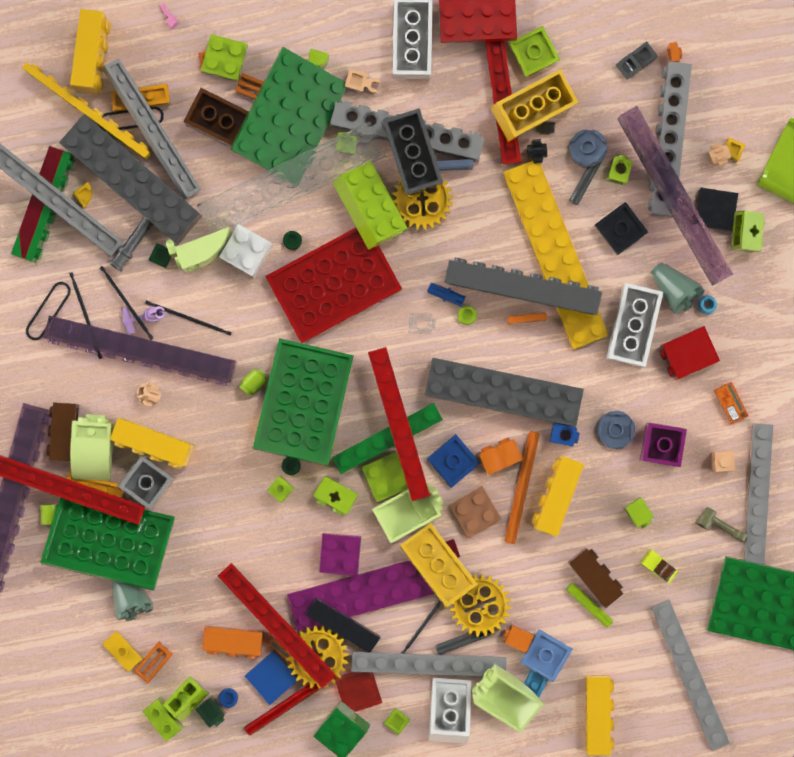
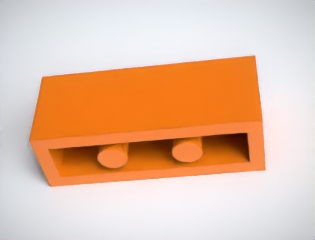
(232, 641)

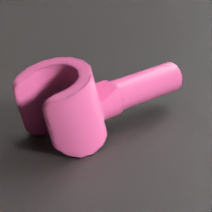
(172, 22)

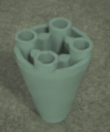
(676, 287)
(130, 601)

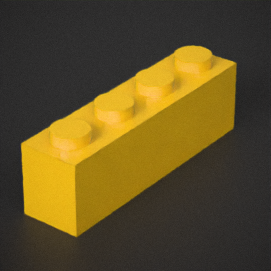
(598, 714)

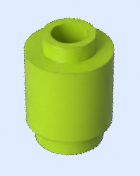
(253, 381)

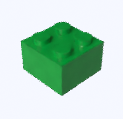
(341, 730)

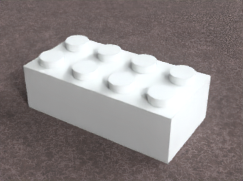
(412, 39)
(634, 325)

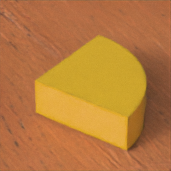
(736, 149)
(84, 194)

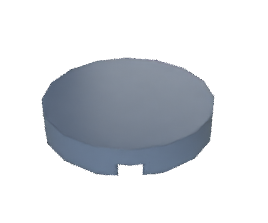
(588, 148)
(615, 429)

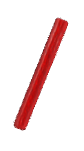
(280, 709)

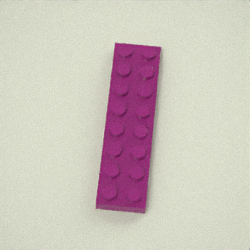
(362, 592)

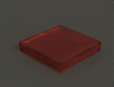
(358, 690)

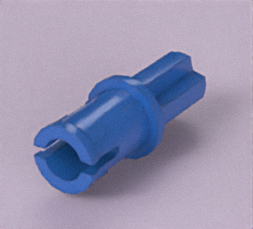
(446, 294)

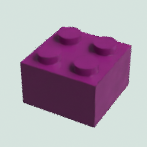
(663, 444)
(340, 554)

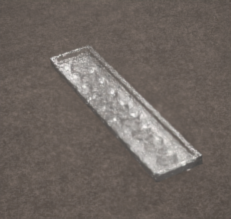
(291, 179)

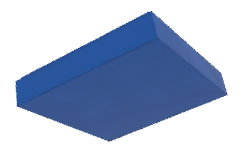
(453, 460)
(271, 677)

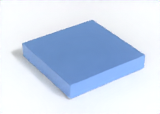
(546, 655)

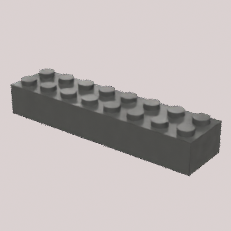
(130, 179)
(523, 287)
(504, 392)

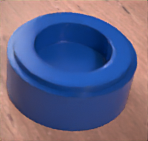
(228, 697)

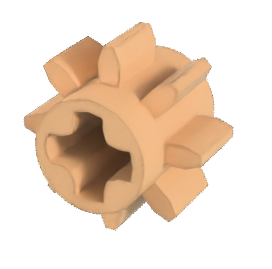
(719, 154)
(148, 394)

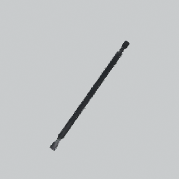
(126, 302)
(82, 305)
(190, 318)
(422, 626)

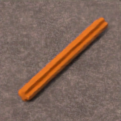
(522, 487)

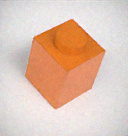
(517, 638)

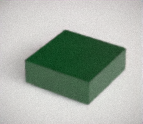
(160, 256)

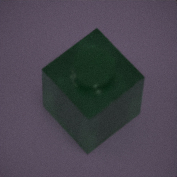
(211, 712)

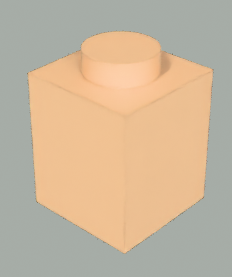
(723, 461)

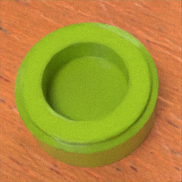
(467, 315)

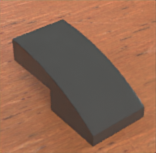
(637, 60)

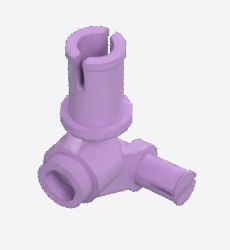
(151, 314)

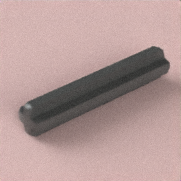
(584, 183)
(459, 641)

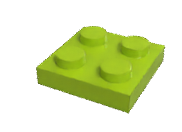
(534, 51)
(224, 57)
(385, 477)

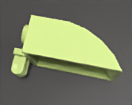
(199, 251)
(91, 448)
(402, 516)
(506, 698)

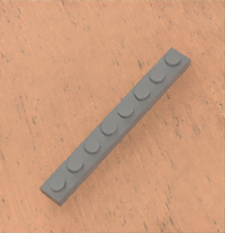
(151, 128)
(58, 202)
(758, 493)
(424, 663)
(690, 675)

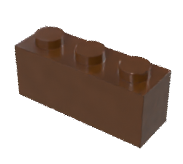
(60, 430)
(596, 577)

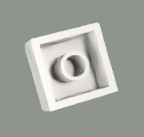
(246, 251)

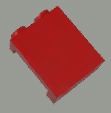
(689, 353)

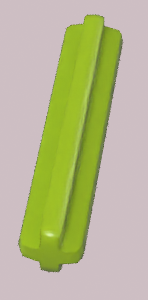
(588, 604)

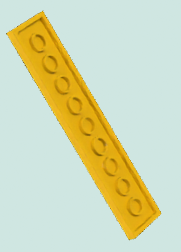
(552, 246)

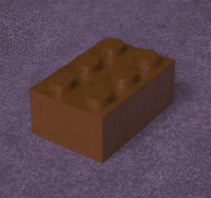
(215, 117)

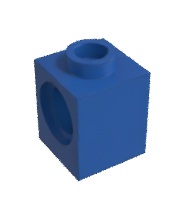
(555, 435)

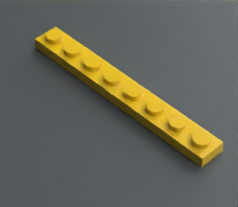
(81, 105)

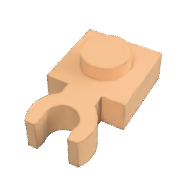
(358, 81)

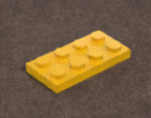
(438, 565)

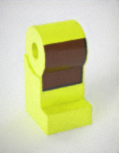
(659, 566)

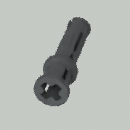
(125, 251)

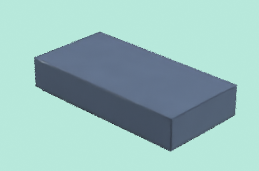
(454, 165)

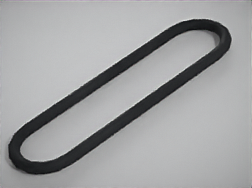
(133, 126)
(41, 306)

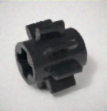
(537, 151)

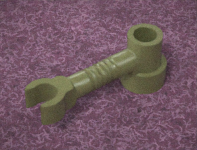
(708, 518)

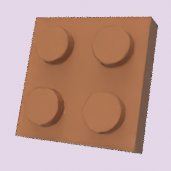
(475, 512)

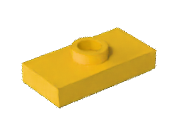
(122, 651)

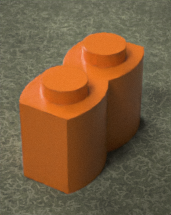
(500, 456)

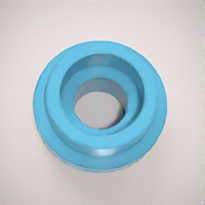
(707, 298)

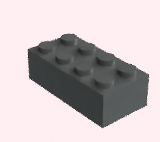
(412, 152)

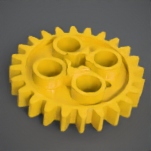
(439, 198)
(488, 621)
(334, 651)

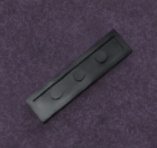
(342, 625)

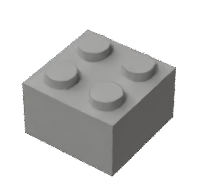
(145, 481)

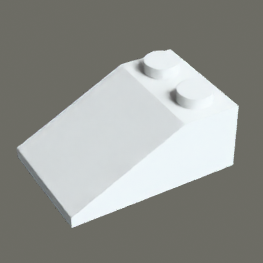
(450, 710)

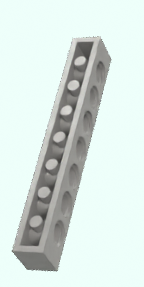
(681, 73)
(473, 151)

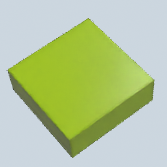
(397, 721)

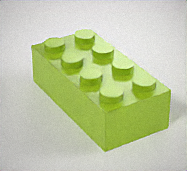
(369, 205)

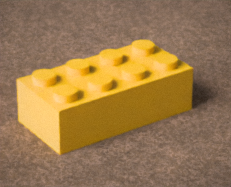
(90, 52)
(534, 105)
(152, 442)
(557, 496)

